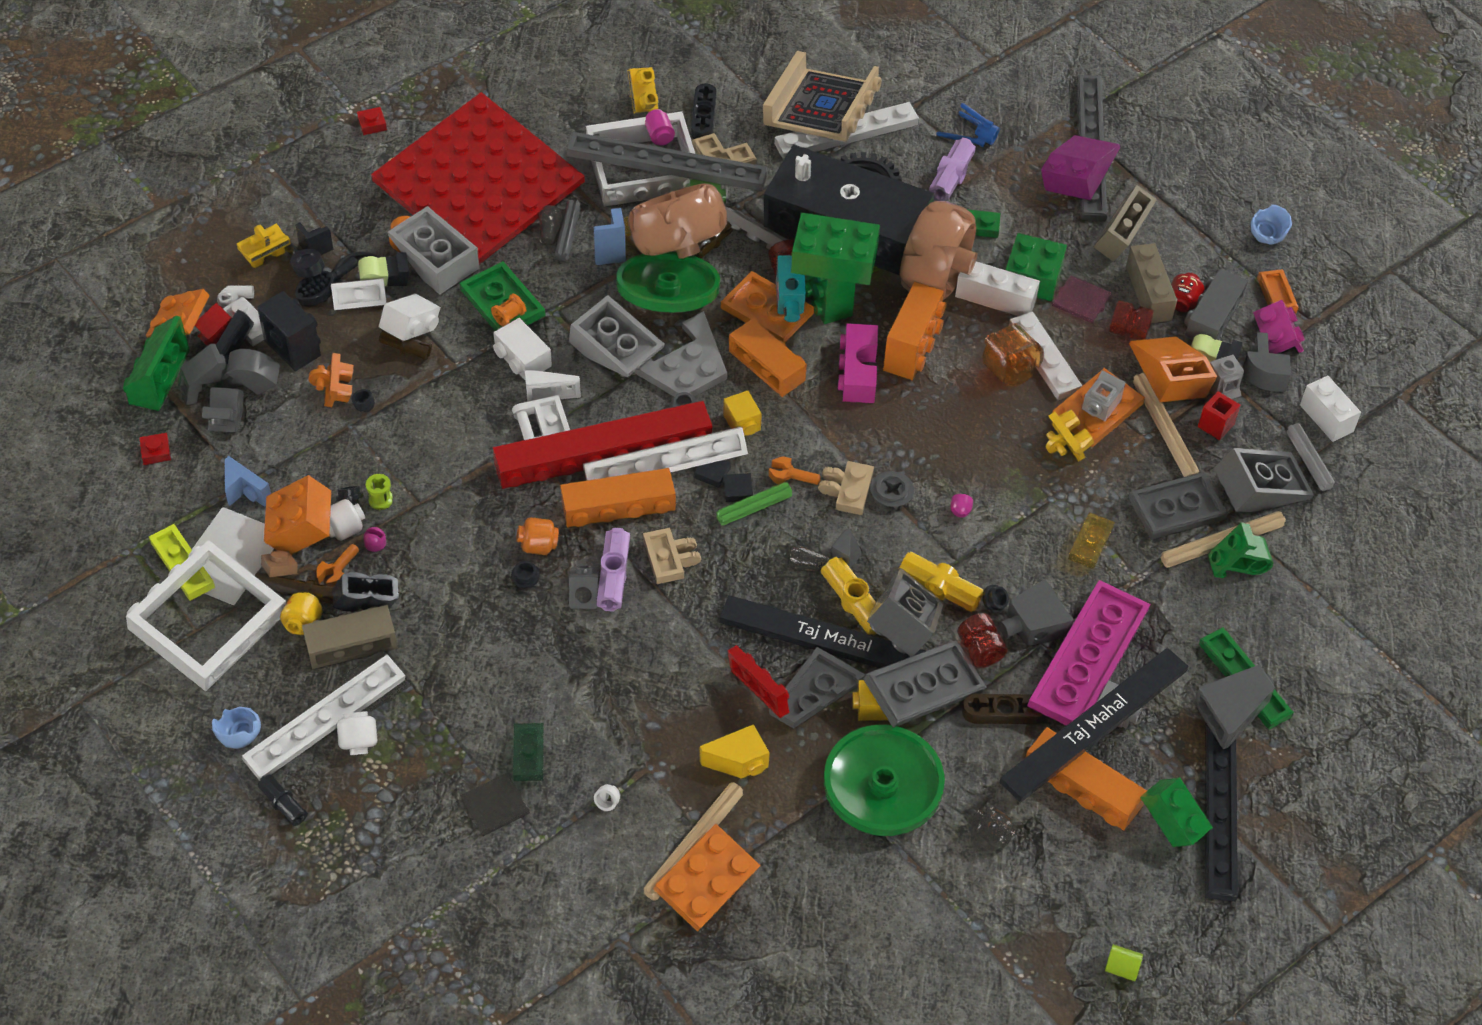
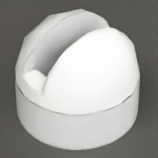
(602, 795)

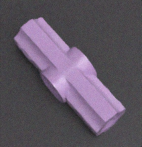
(952, 169)
(612, 581)

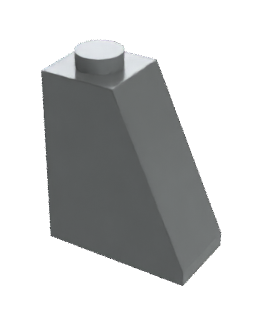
(1234, 702)

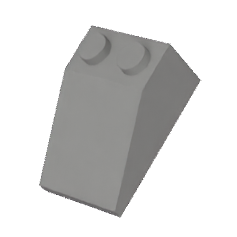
(435, 249)
(613, 338)

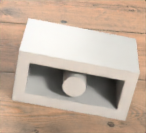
(409, 317)
(521, 348)
(1330, 408)

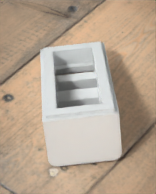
(547, 384)

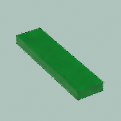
(1231, 660)

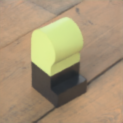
(392, 269)
(1216, 349)

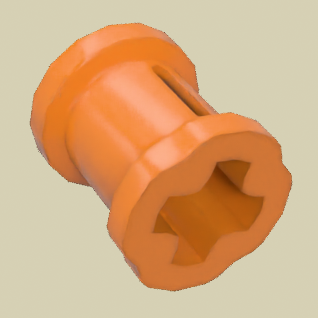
(508, 310)

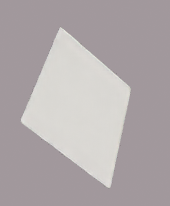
(242, 541)

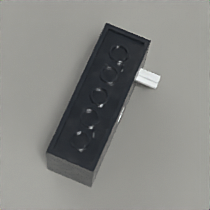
(842, 190)

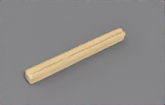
(1166, 426)
(1205, 545)
(713, 816)

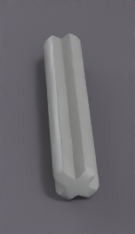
(1310, 457)

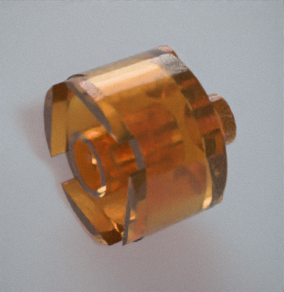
(1012, 355)

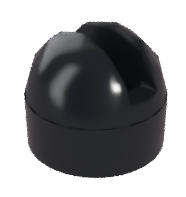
(363, 400)

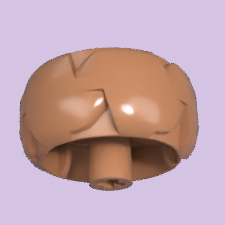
(678, 220)
(939, 247)

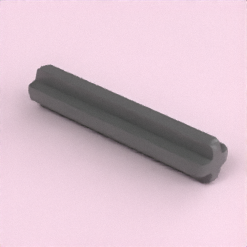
(567, 230)

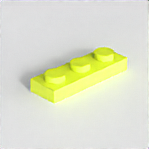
(175, 550)

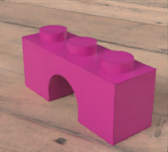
(858, 379)

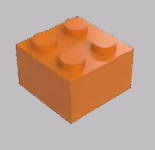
(297, 515)

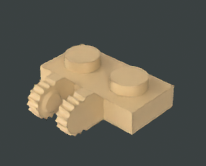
(853, 489)
(664, 556)

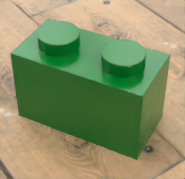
(1176, 812)

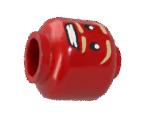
(1187, 291)

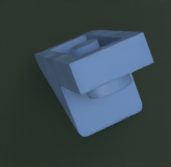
(243, 481)

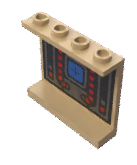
(819, 100)

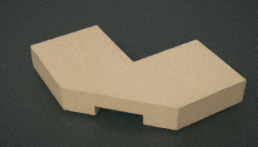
(711, 146)

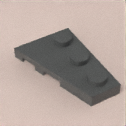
(818, 685)

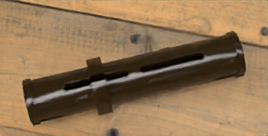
(292, 586)

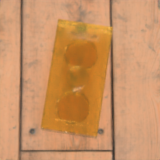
(1091, 540)

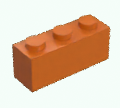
(767, 357)

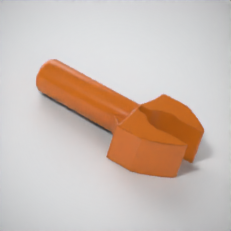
(790, 472)
(325, 569)

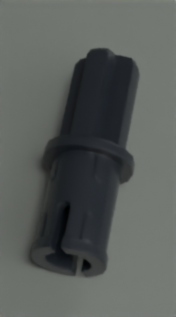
(282, 800)

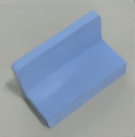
(610, 240)

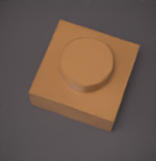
(279, 563)

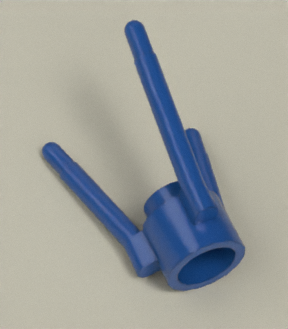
(985, 129)

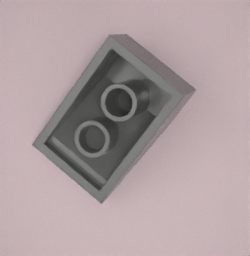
(1262, 479)
(906, 613)

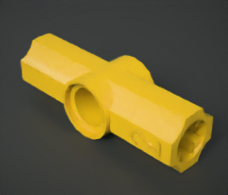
(942, 581)
(847, 584)

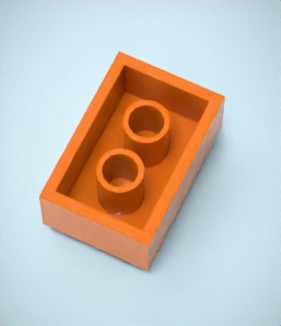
(914, 331)

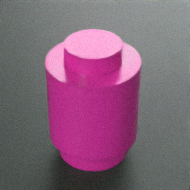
(659, 127)

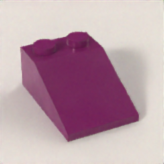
(1078, 166)

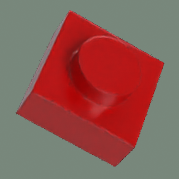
(371, 121)
(155, 448)

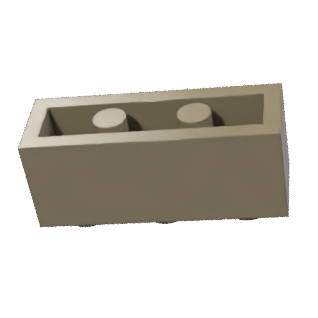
(1125, 223)
(1151, 281)
(349, 636)

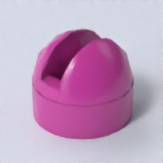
(961, 505)
(372, 539)

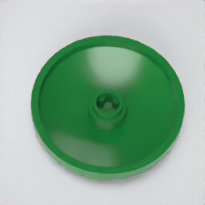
(668, 282)
(884, 780)

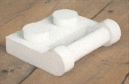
(548, 414)

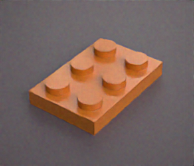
(757, 300)
(1096, 427)
(706, 877)

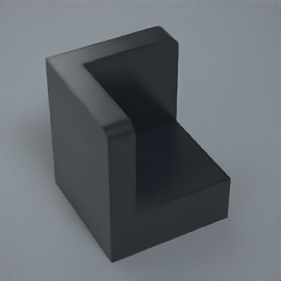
(317, 239)

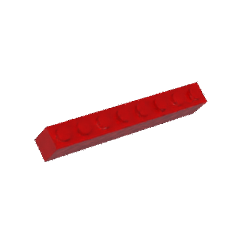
(568, 450)

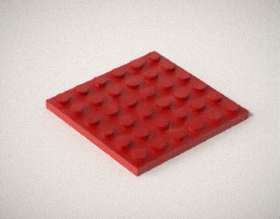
(479, 175)

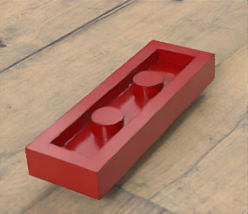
(759, 681)

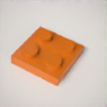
(186, 305)

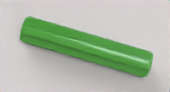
(754, 503)

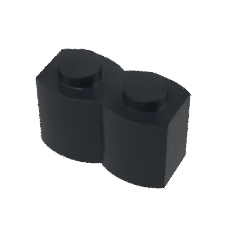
(360, 591)

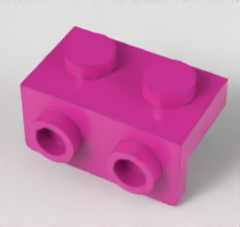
(1279, 324)

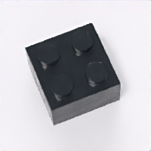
(289, 330)

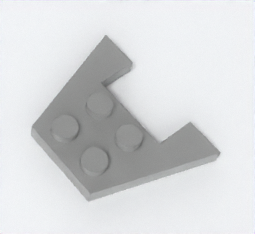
(692, 366)

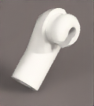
(233, 293)

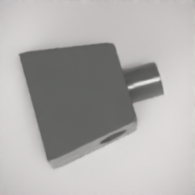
(1037, 616)

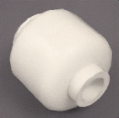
(345, 519)
(357, 732)

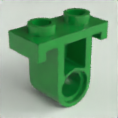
(1241, 553)

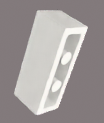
(998, 289)

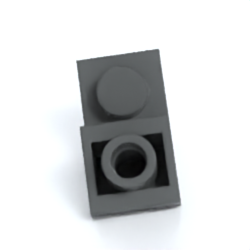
(201, 369)

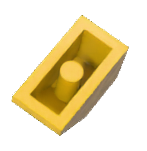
(737, 753)

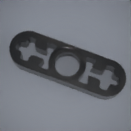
(700, 104)

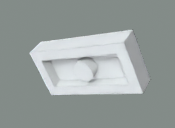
(358, 294)
(255, 335)

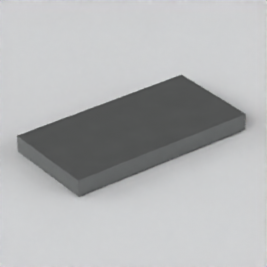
(924, 683)

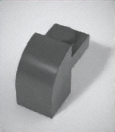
(251, 369)
(1266, 369)
(224, 409)

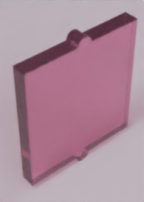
(1081, 299)

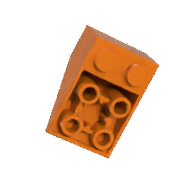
(1174, 368)

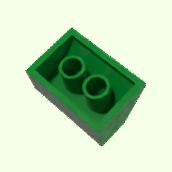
(158, 365)

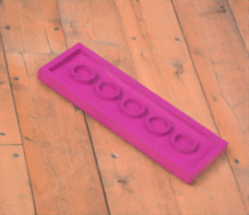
(1089, 653)

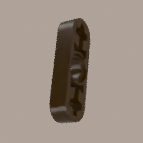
(996, 717)

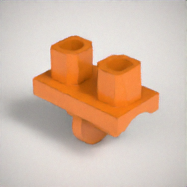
(330, 379)

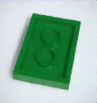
(493, 288)

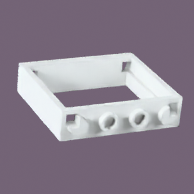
(645, 189)
(236, 647)

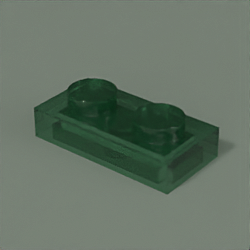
(528, 752)

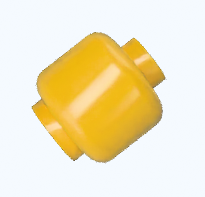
(300, 610)

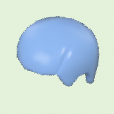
(1271, 224)
(237, 727)

